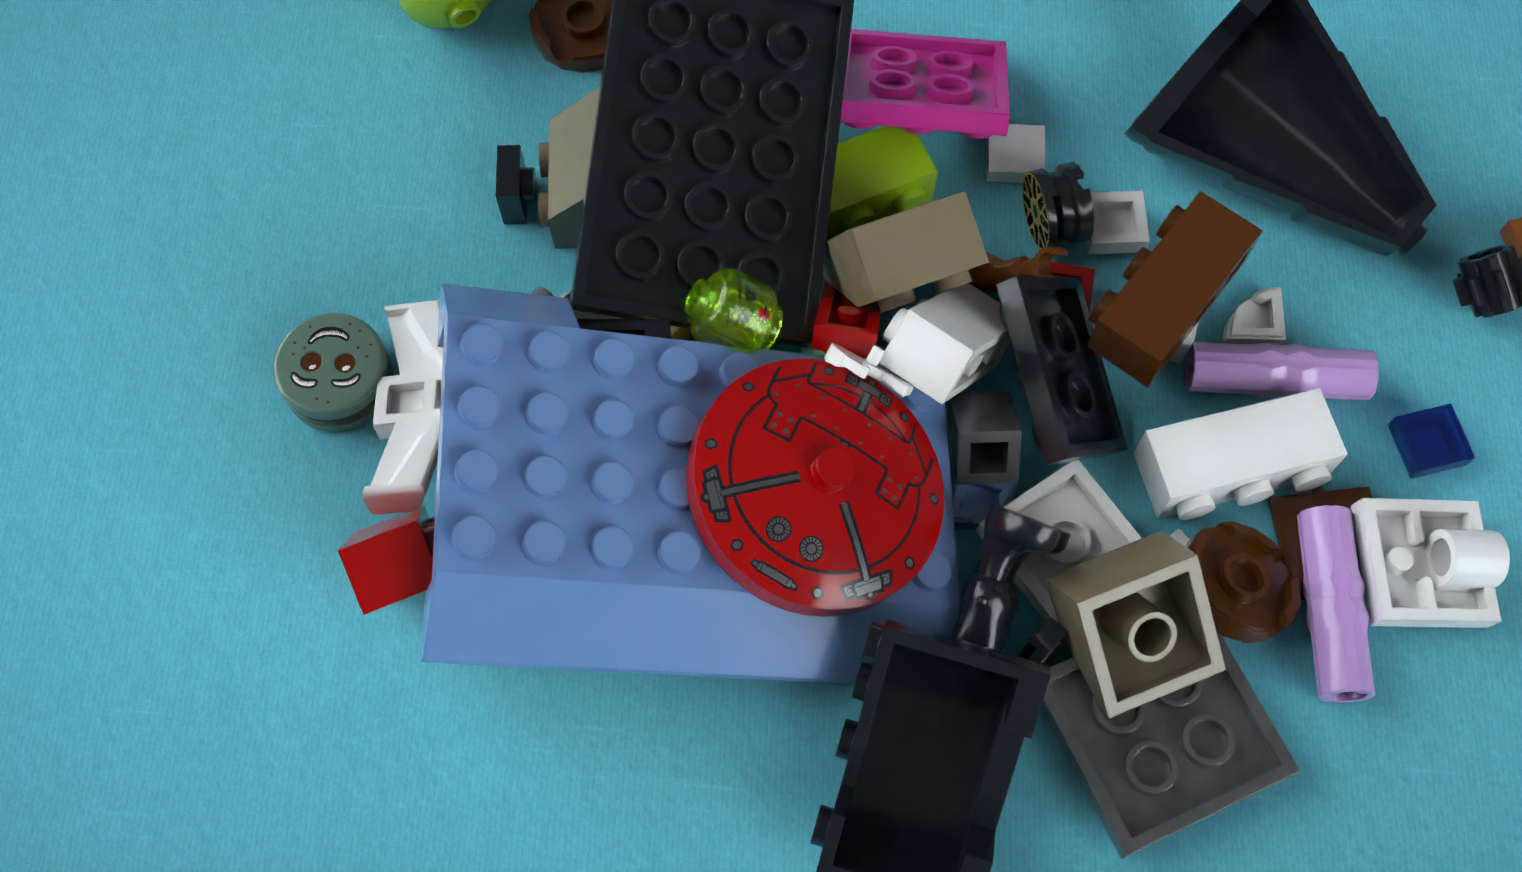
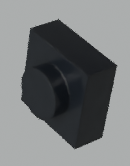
(514, 184)

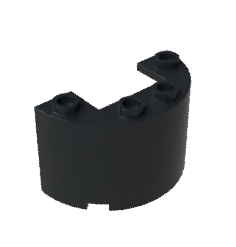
(928, 753)

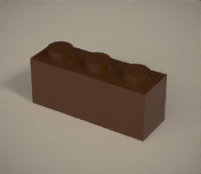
(1171, 287)

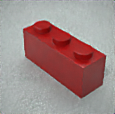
(390, 559)

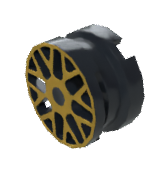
(1057, 206)

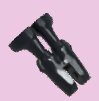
(990, 595)

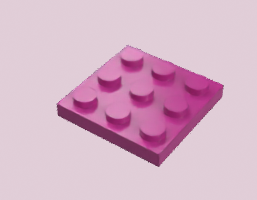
(926, 84)

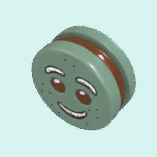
(331, 371)

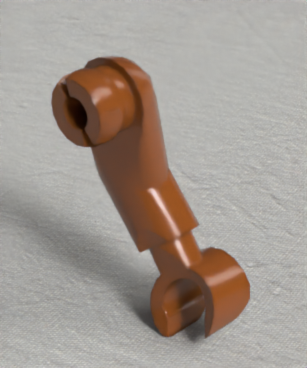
(998, 270)

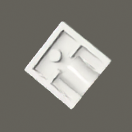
(1428, 563)

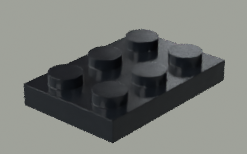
(1058, 371)

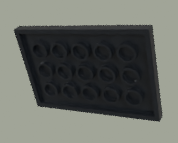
(712, 155)

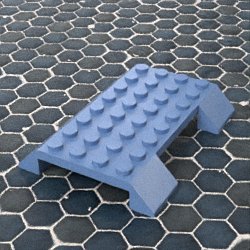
(573, 516)

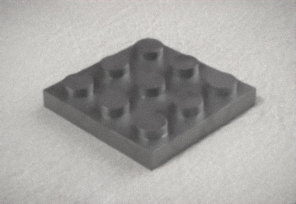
(1169, 757)

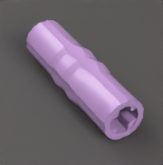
(1280, 370)
(1335, 605)

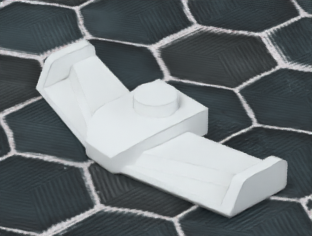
(408, 411)

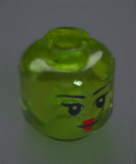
(734, 311)

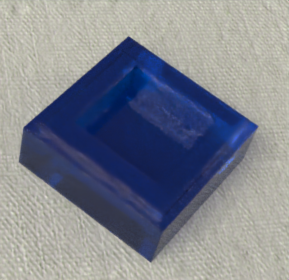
(1431, 441)

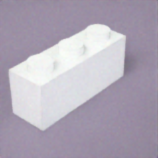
(946, 341)
(1239, 455)

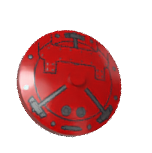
(814, 488)

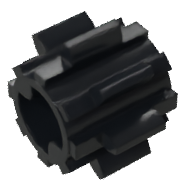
(1490, 281)

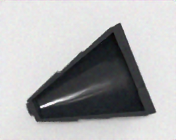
(1289, 125)

